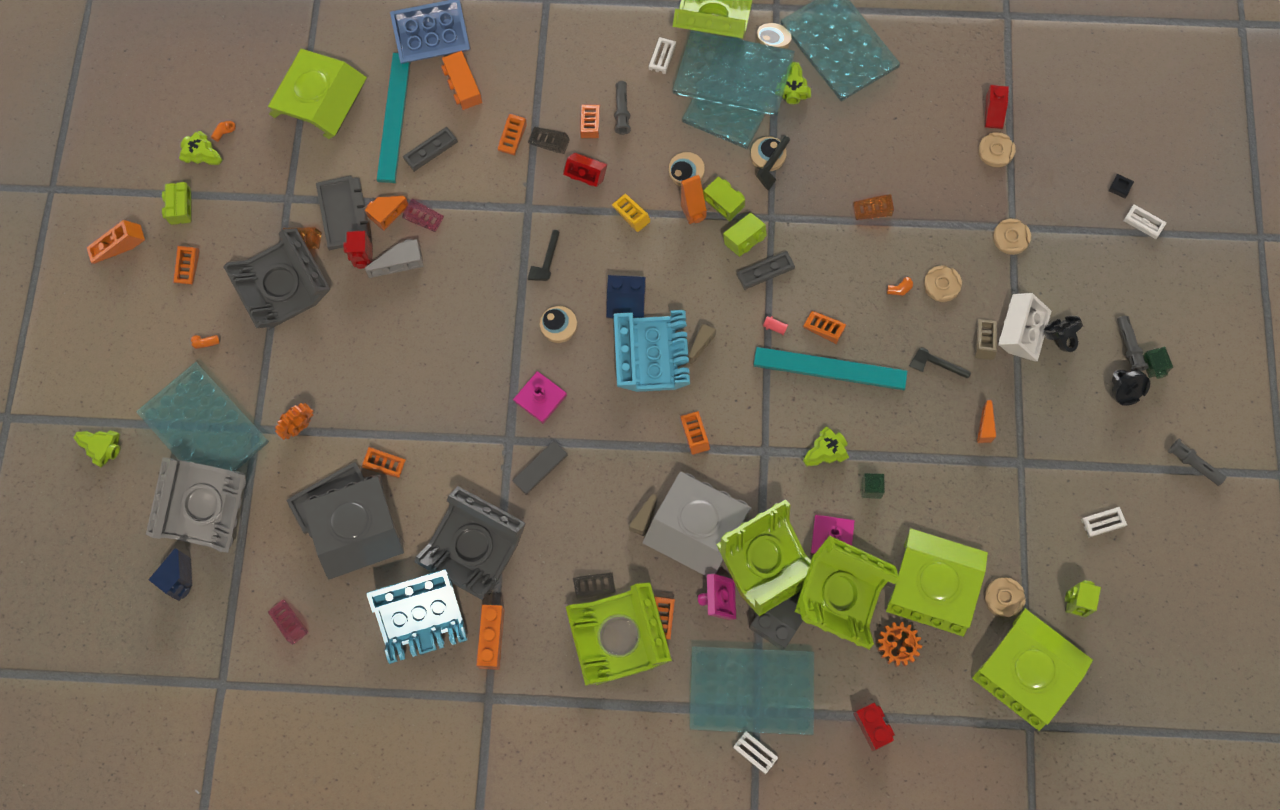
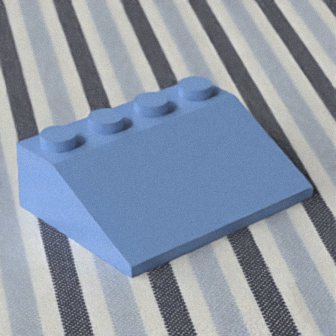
(429, 31)

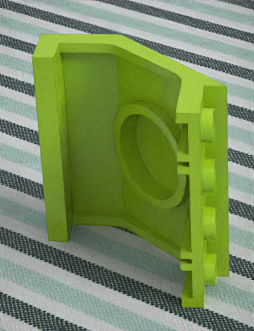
(714, 16)
(317, 91)
(765, 558)
(938, 582)
(844, 590)
(1033, 670)

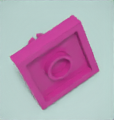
(540, 397)
(836, 527)
(719, 597)

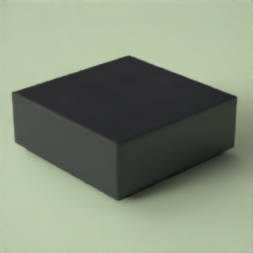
(1121, 186)

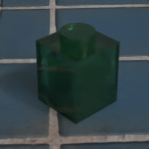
(1158, 362)
(873, 486)

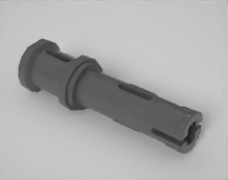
(622, 115)
(1133, 352)
(1189, 457)

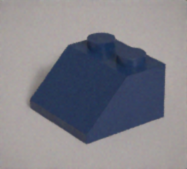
(626, 295)
(174, 575)

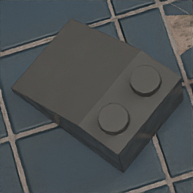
(779, 623)

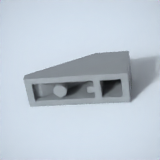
(399, 258)

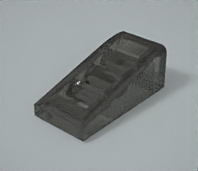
(560, 142)
(585, 579)

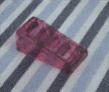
(426, 211)
(293, 633)

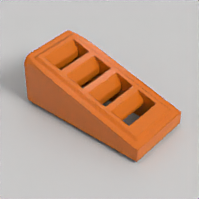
(514, 123)
(590, 132)
(181, 251)
(822, 332)
(987, 424)
(696, 444)
(380, 469)
(666, 600)

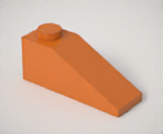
(693, 200)
(117, 240)

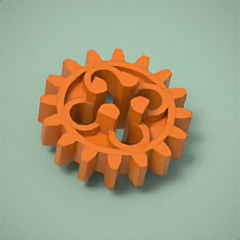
(911, 641)

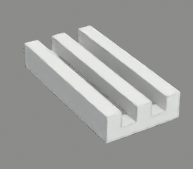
(658, 67)
(1144, 224)
(1088, 526)
(755, 752)

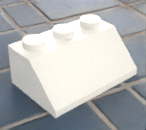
(1025, 326)

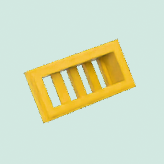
(639, 221)

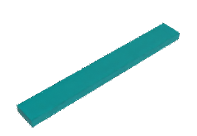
(393, 121)
(830, 368)

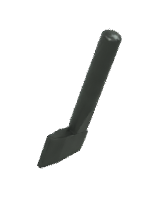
(763, 174)
(543, 273)
(923, 355)

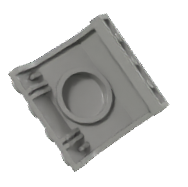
(196, 504)
(693, 522)

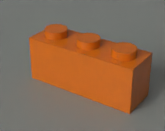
(461, 80)
(490, 637)

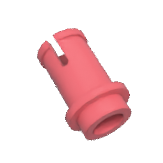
(775, 325)

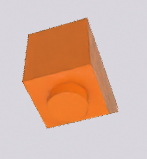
(386, 210)

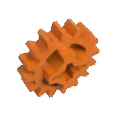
(294, 421)

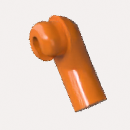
(223, 128)
(903, 288)
(198, 343)

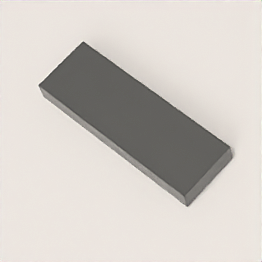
(430, 149)
(765, 270)
(539, 467)

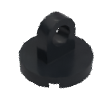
(1063, 330)
(1129, 386)

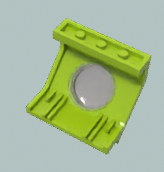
(618, 635)

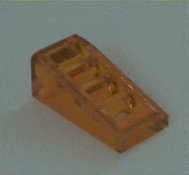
(879, 200)
(313, 236)

